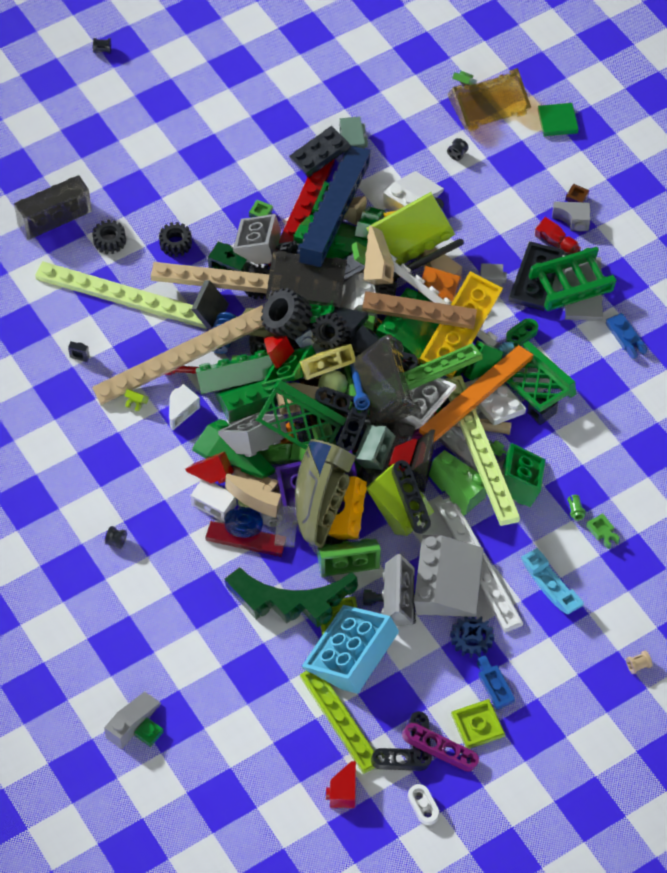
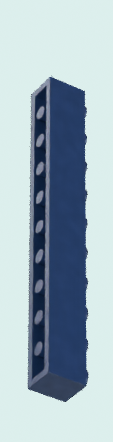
(334, 206)

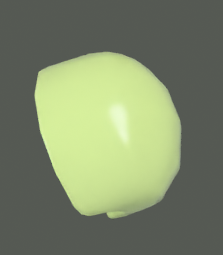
(334, 380)

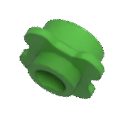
(497, 447)

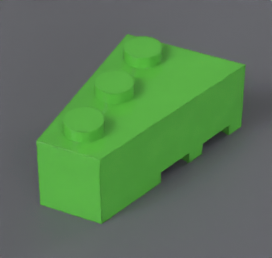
(458, 481)

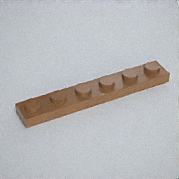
(419, 310)

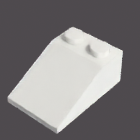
(408, 190)

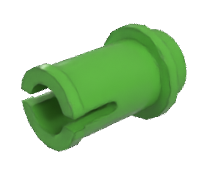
(577, 511)

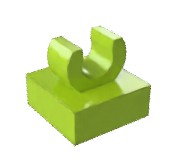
(135, 397)

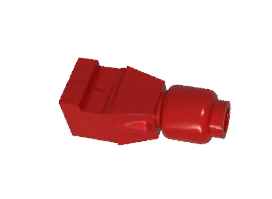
(556, 237)

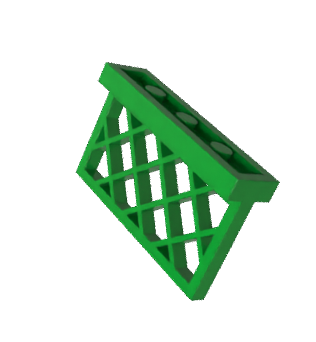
(546, 370)
(304, 402)

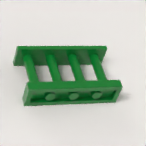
(572, 294)

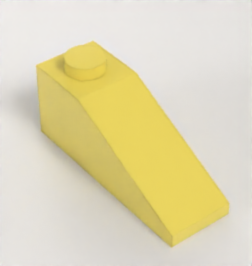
(328, 361)

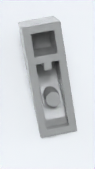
(128, 719)

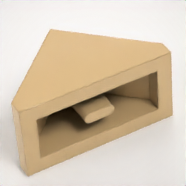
(355, 209)

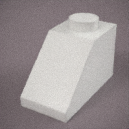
(182, 405)

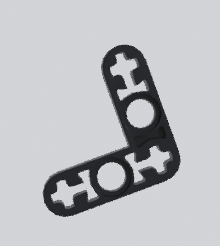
(353, 416)
(410, 754)

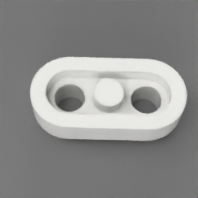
(424, 805)

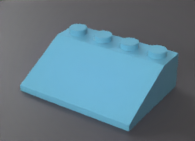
(351, 648)

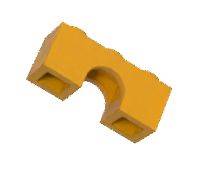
(348, 522)

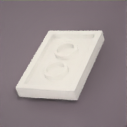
(500, 405)

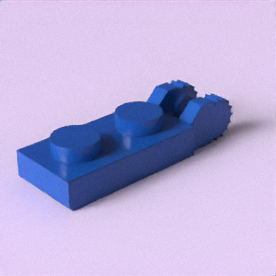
(626, 335)

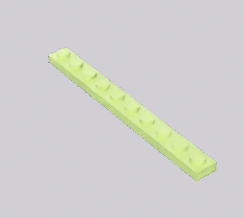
(118, 293)
(485, 461)

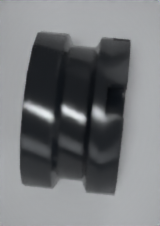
(302, 435)

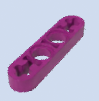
(439, 750)

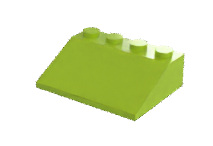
(415, 228)

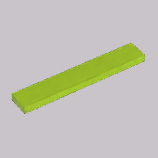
(340, 720)

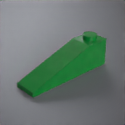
(211, 444)

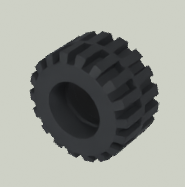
(286, 314)

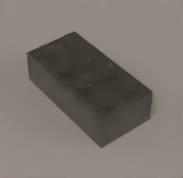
(53, 207)

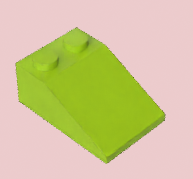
(387, 498)

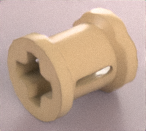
(639, 662)

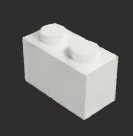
(213, 499)

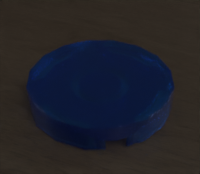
(243, 522)

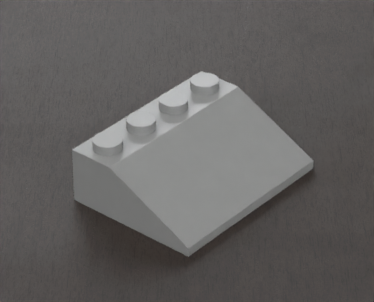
(448, 577)

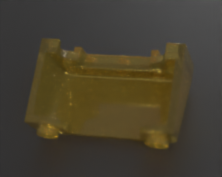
(490, 100)

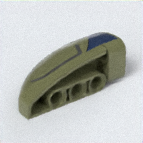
(321, 489)

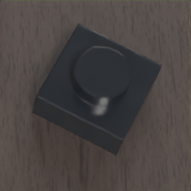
(79, 351)

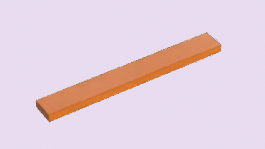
(477, 392)

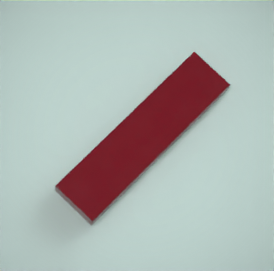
(260, 543)

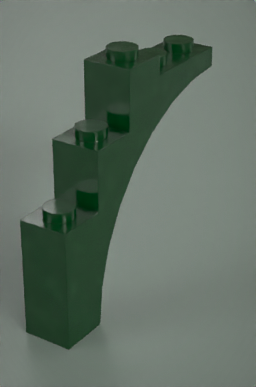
(289, 604)

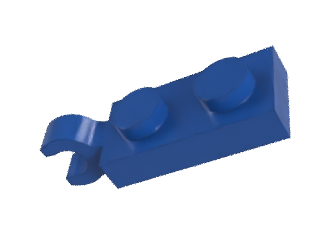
(495, 684)

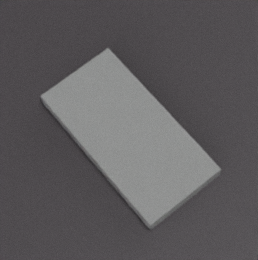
(586, 309)

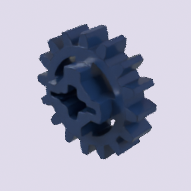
(472, 636)

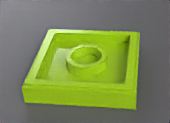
(477, 724)

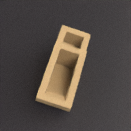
(253, 495)

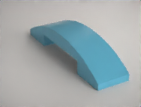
(550, 583)

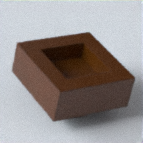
(577, 194)

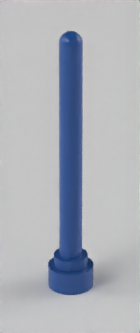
(361, 399)

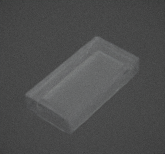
(286, 527)

